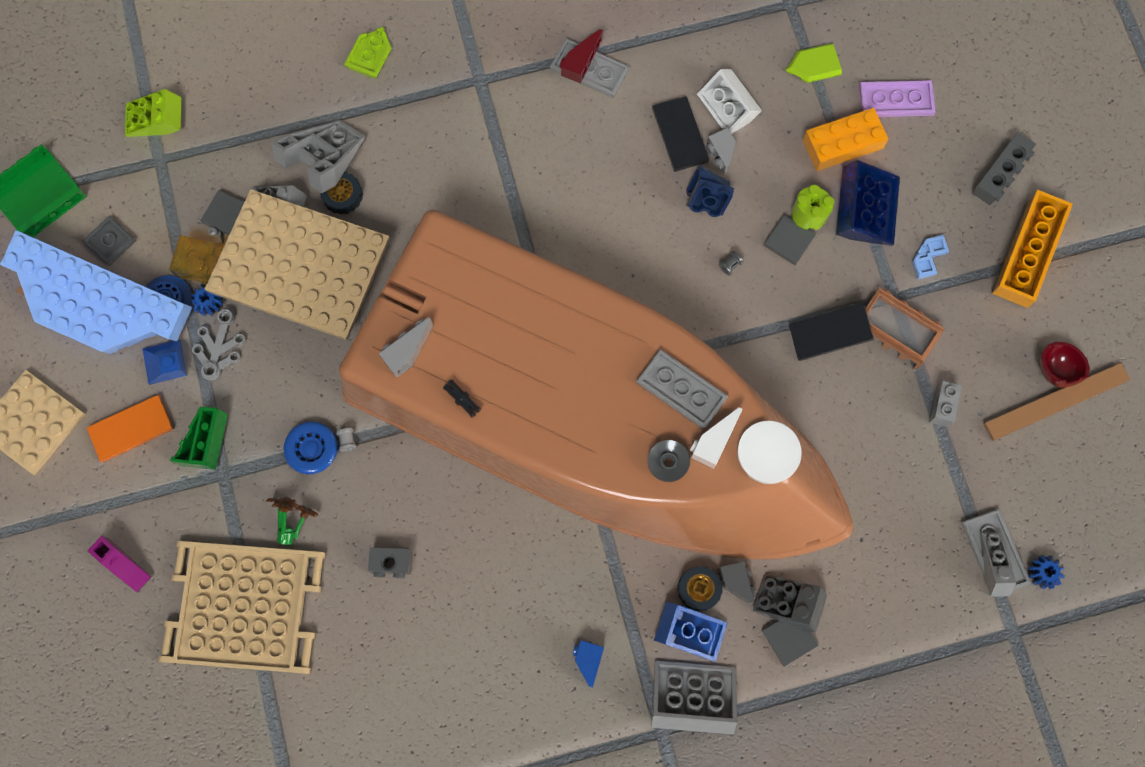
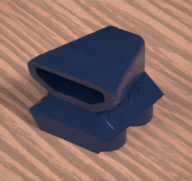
(708, 192)

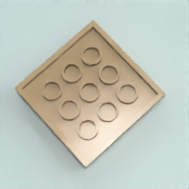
(34, 422)

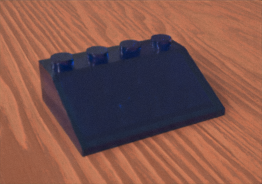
(868, 204)

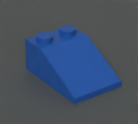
(690, 631)

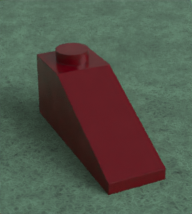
(580, 57)

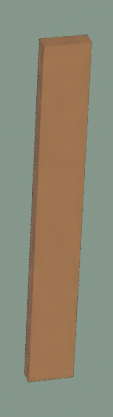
(1056, 402)

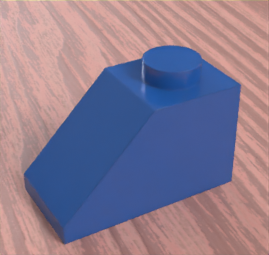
(588, 660)

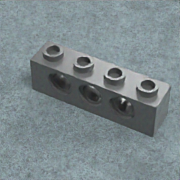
(1018, 146)

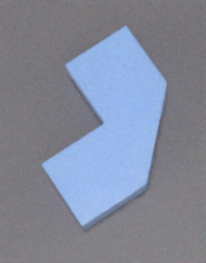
(923, 261)

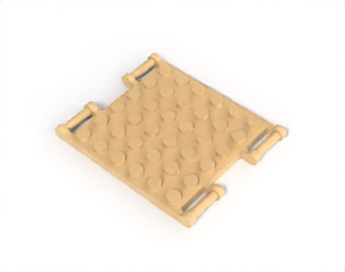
(242, 607)

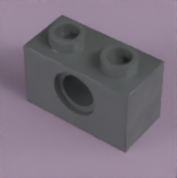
(379, 556)

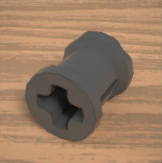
(731, 263)

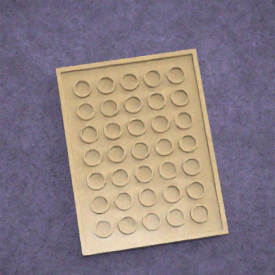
(298, 264)

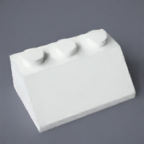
(729, 101)

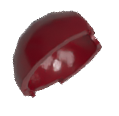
(1063, 364)

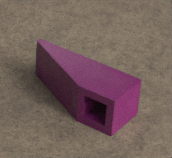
(119, 563)

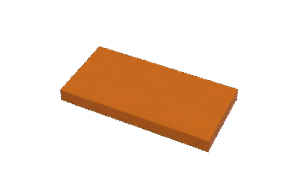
(130, 428)

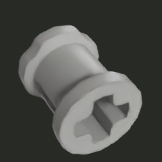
(346, 439)

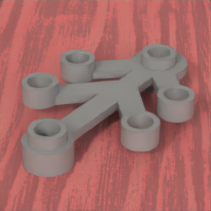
(218, 347)

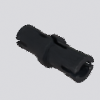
(462, 398)

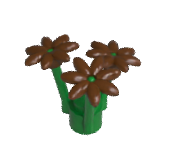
(284, 532)

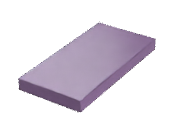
(898, 98)

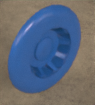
(162, 283)
(310, 448)

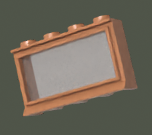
(902, 327)

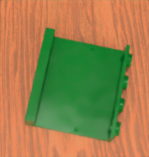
(37, 192)

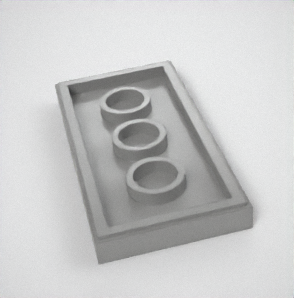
(603, 73)
(682, 389)
(990, 523)

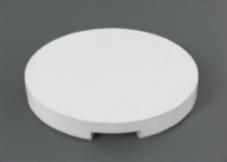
(769, 452)

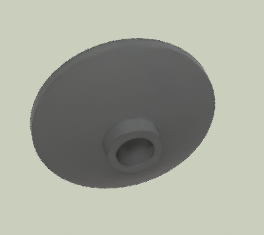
(668, 450)

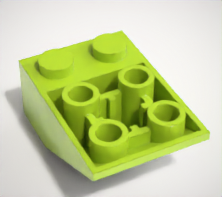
(153, 114)

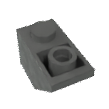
(736, 581)

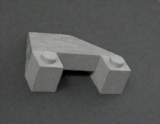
(323, 148)

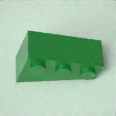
(203, 440)

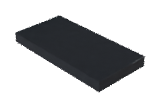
(680, 134)
(831, 332)

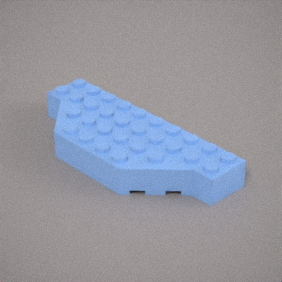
(88, 299)

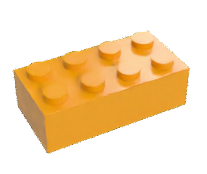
(845, 139)

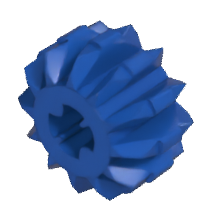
(211, 301)
(1053, 569)

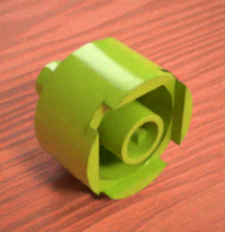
(812, 208)

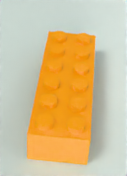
(1032, 249)

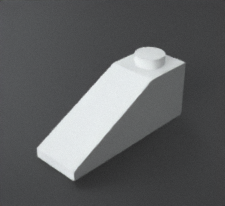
(713, 441)

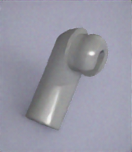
(215, 235)

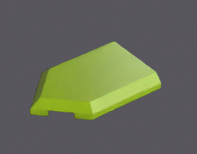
(369, 53)
(815, 63)

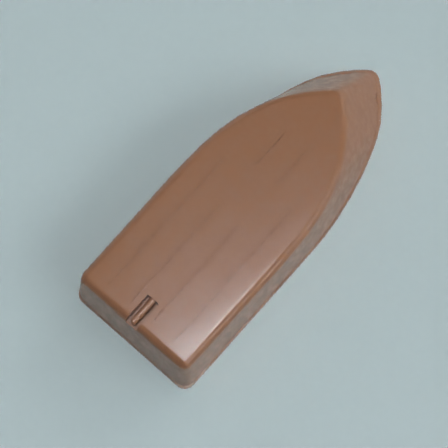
(561, 401)

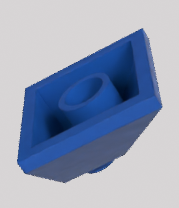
(164, 362)

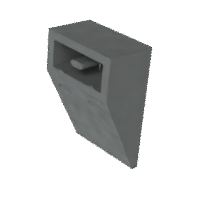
(791, 602)

